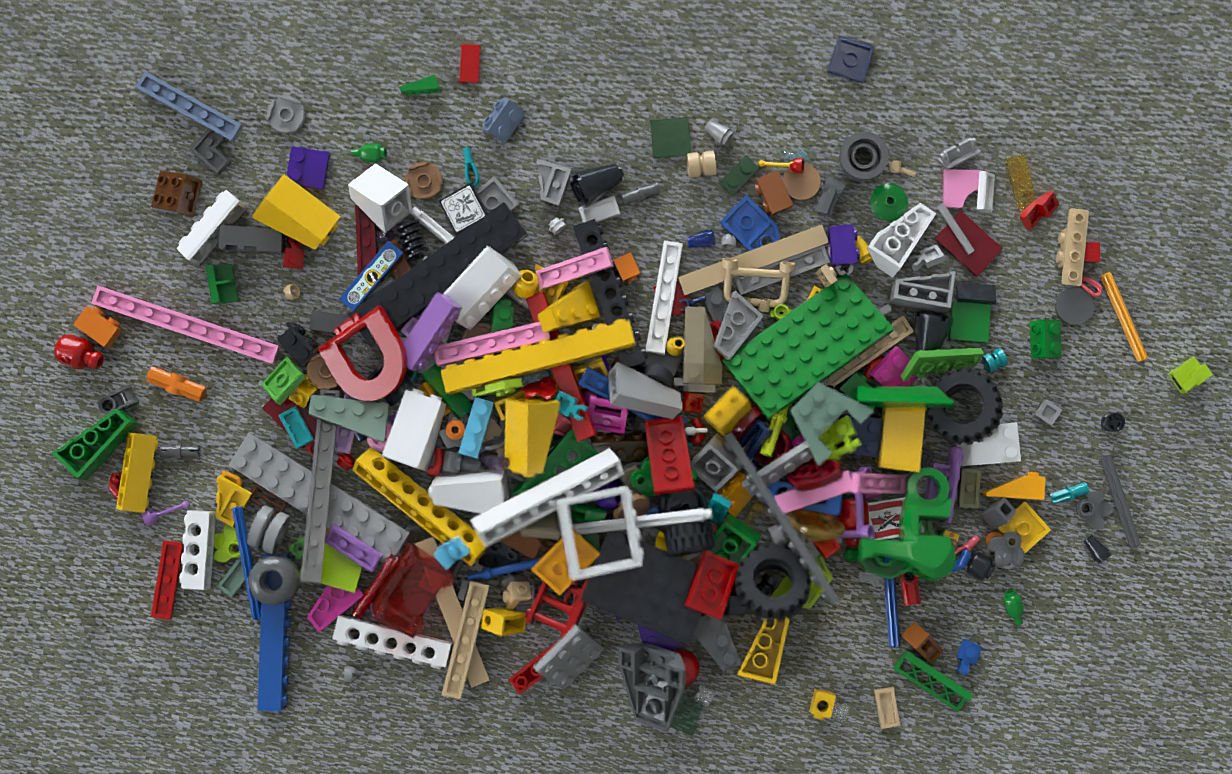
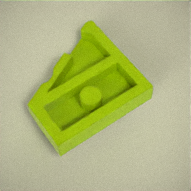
(499, 389)

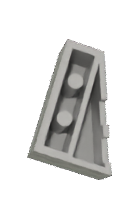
(924, 293)

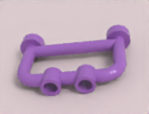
(862, 530)

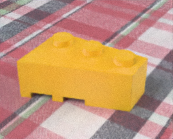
(570, 310)

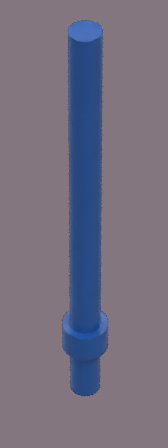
(488, 573)

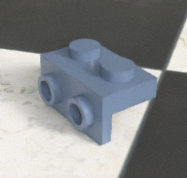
(503, 120)

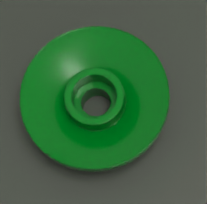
(887, 211)

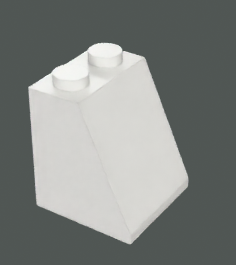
(381, 197)

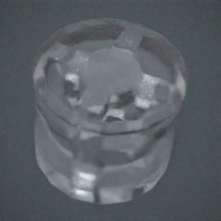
(704, 695)
(840, 711)

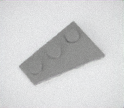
(736, 325)

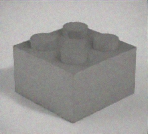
(715, 463)

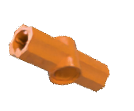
(176, 384)

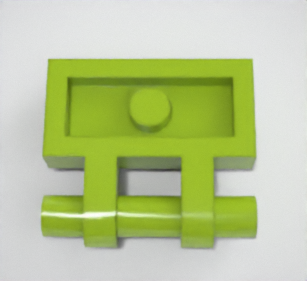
(835, 434)

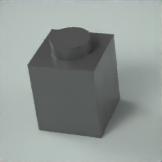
(998, 513)

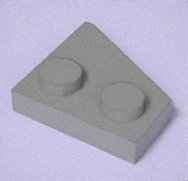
(553, 181)

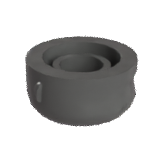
(877, 150)
(290, 577)

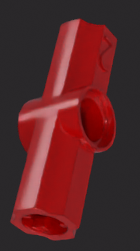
(910, 590)

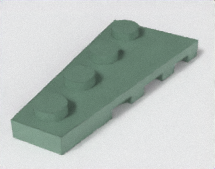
(355, 415)

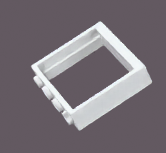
(633, 534)

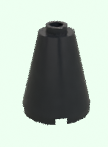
(595, 182)
(931, 330)

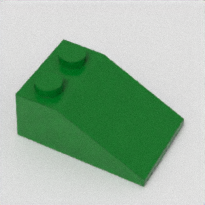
(734, 540)

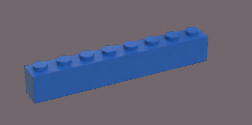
(273, 649)

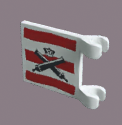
(885, 518)

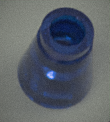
(702, 239)

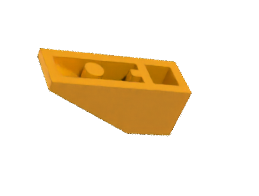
(1022, 487)

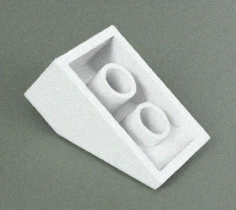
(998, 448)

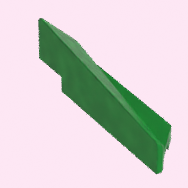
(902, 397)

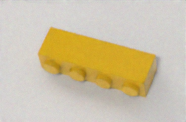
(137, 472)

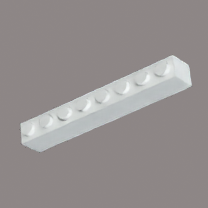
(542, 498)

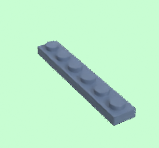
(189, 106)

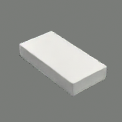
(985, 191)
(600, 210)

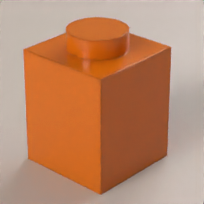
(627, 268)

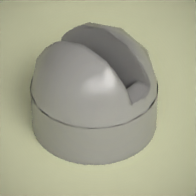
(728, 241)
(348, 677)

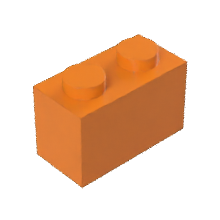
(98, 327)

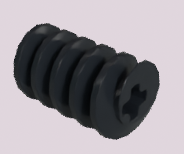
(412, 242)

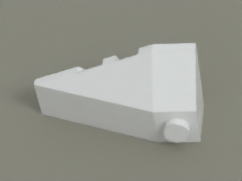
(895, 242)

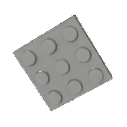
(569, 657)

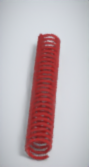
(369, 601)

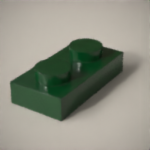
(739, 175)

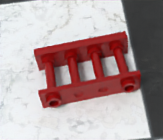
(575, 611)

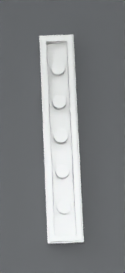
(664, 298)

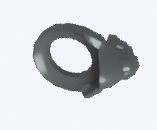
(496, 440)

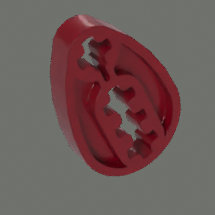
(746, 422)
(814, 476)

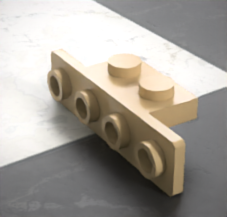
(1072, 247)

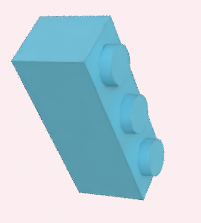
(477, 427)

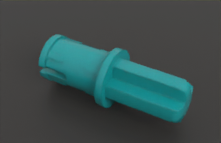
(1069, 493)

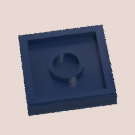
(850, 59)

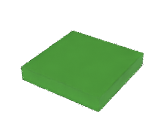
(283, 380)

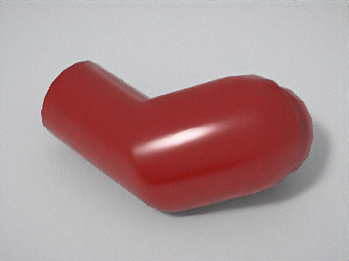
(438, 463)
(114, 484)

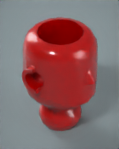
(77, 353)
(848, 518)

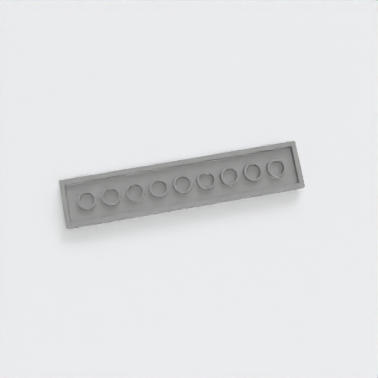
(292, 484)

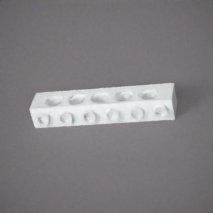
(343, 636)

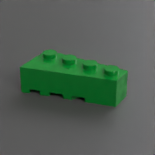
(94, 445)

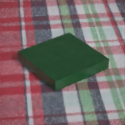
(670, 137)

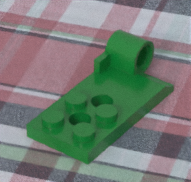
(557, 457)

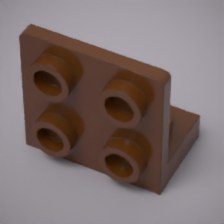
(176, 193)

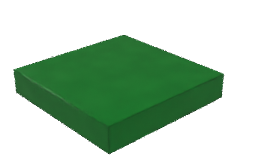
(970, 322)

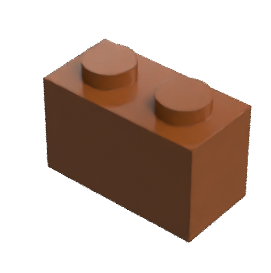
(773, 193)

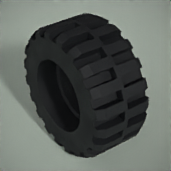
(984, 424)
(771, 607)

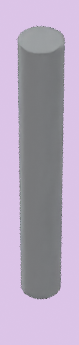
(955, 228)

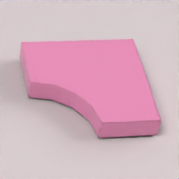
(958, 185)

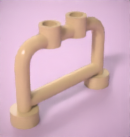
(763, 303)

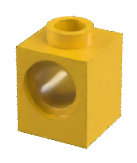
(820, 695)

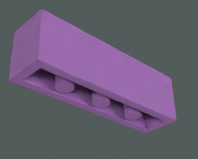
(430, 330)

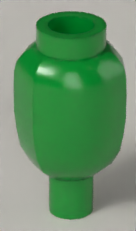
(370, 152)
(1013, 606)

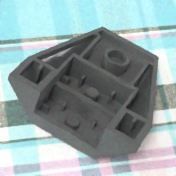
(653, 682)

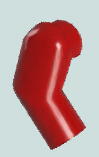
(872, 364)
(698, 438)

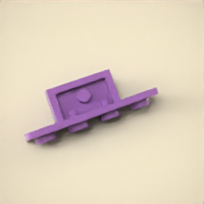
(952, 473)

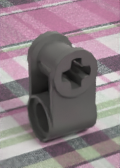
(121, 398)

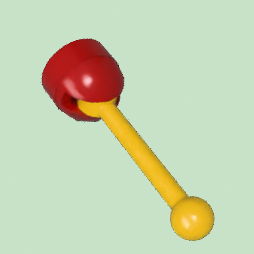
(796, 165)

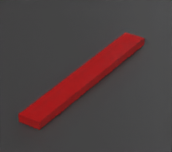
(564, 374)

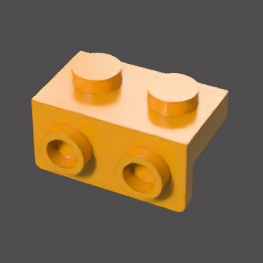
(735, 492)

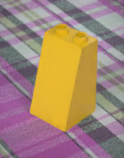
(297, 214)
(727, 411)
(529, 433)
(901, 438)

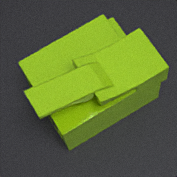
(1189, 375)

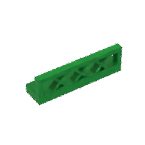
(935, 674)

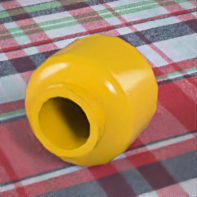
(526, 284)

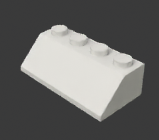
(206, 231)
(482, 286)

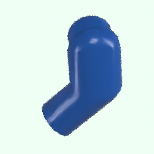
(962, 561)

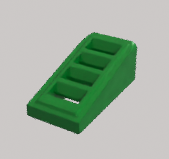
(423, 86)

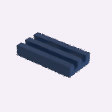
(756, 441)

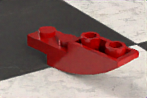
(527, 674)

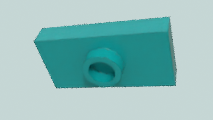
(296, 427)

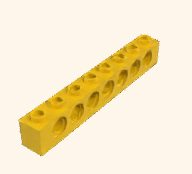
(396, 492)

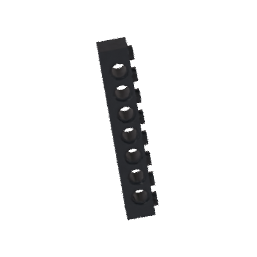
(592, 230)

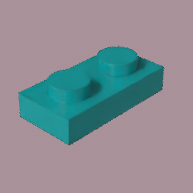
(719, 507)

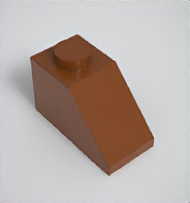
(922, 643)

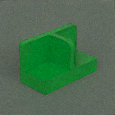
(221, 284)

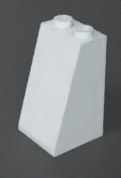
(415, 430)
(470, 490)

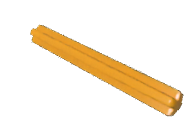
(1124, 317)

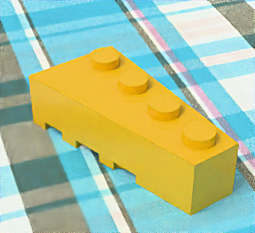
(766, 652)

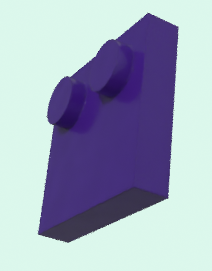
(308, 167)

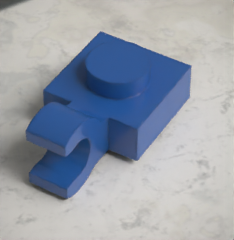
(968, 653)

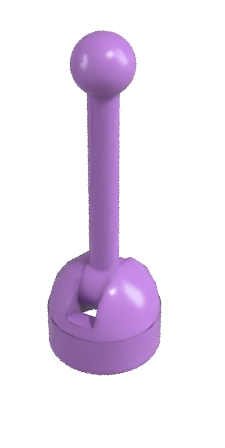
(151, 517)

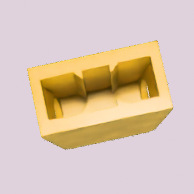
(494, 621)

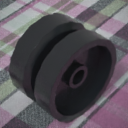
(681, 501)

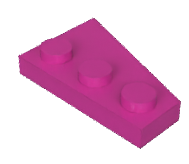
(331, 605)

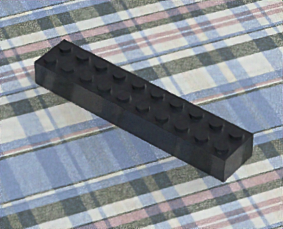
(435, 274)

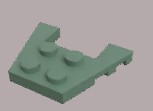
(818, 411)

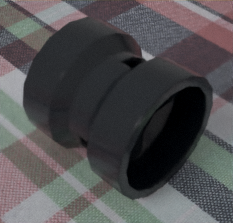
(1116, 423)
(764, 589)

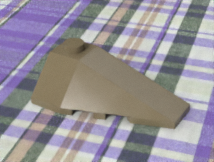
(701, 360)

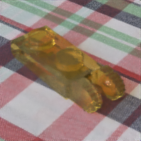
(1020, 179)

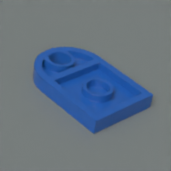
(750, 224)

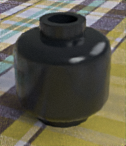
(980, 566)

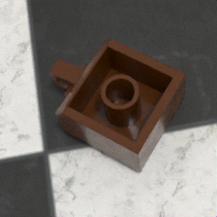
(528, 545)

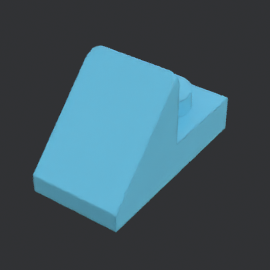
(450, 552)

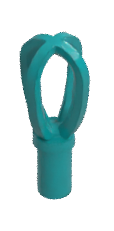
(469, 162)

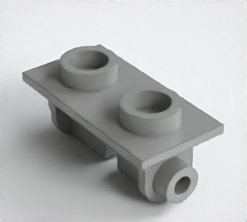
(954, 156)

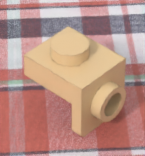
(516, 592)

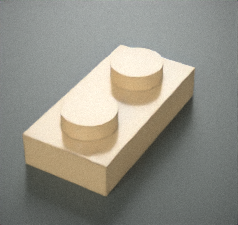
(826, 275)

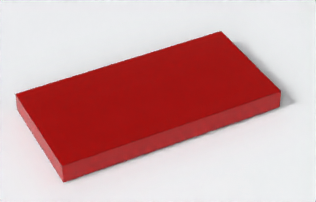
(668, 455)

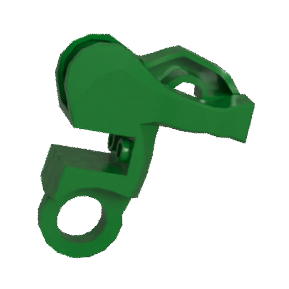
(921, 555)

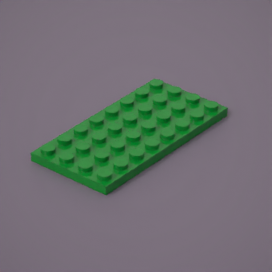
(807, 346)

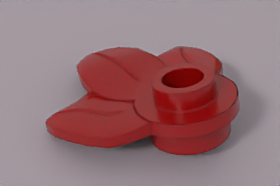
(544, 387)

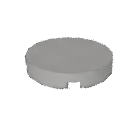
(286, 120)

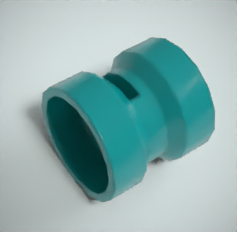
(995, 360)

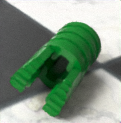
(592, 514)

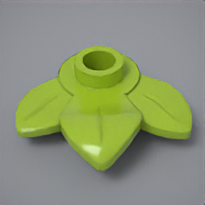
(225, 544)

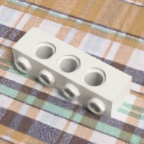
(205, 541)

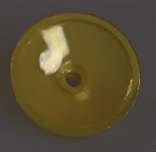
(815, 525)

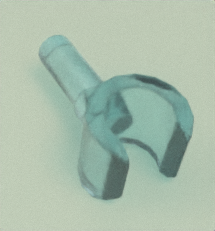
(800, 154)

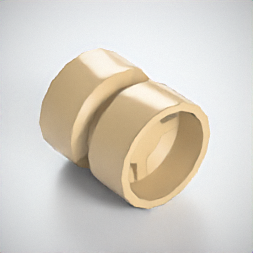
(701, 164)

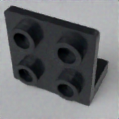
(298, 344)
(500, 555)

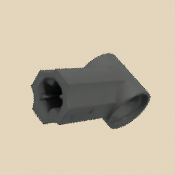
(830, 193)

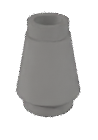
(719, 132)

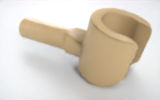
(895, 167)

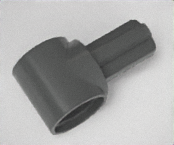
(456, 462)

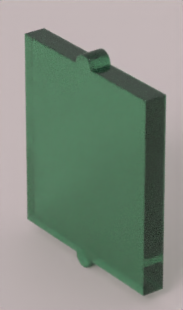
(686, 715)

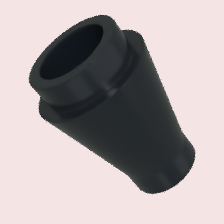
(1096, 549)

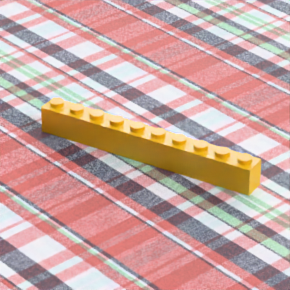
(538, 357)

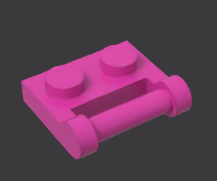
(605, 419)

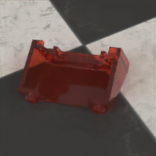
(410, 591)

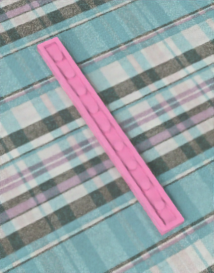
(185, 324)

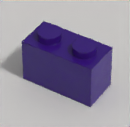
(842, 245)

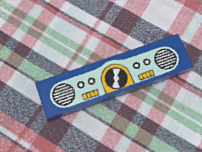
(371, 276)

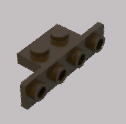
(626, 446)

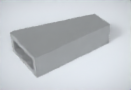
(641, 393)

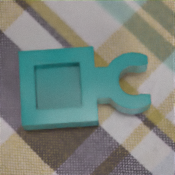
(569, 406)

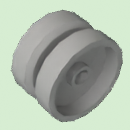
(268, 530)

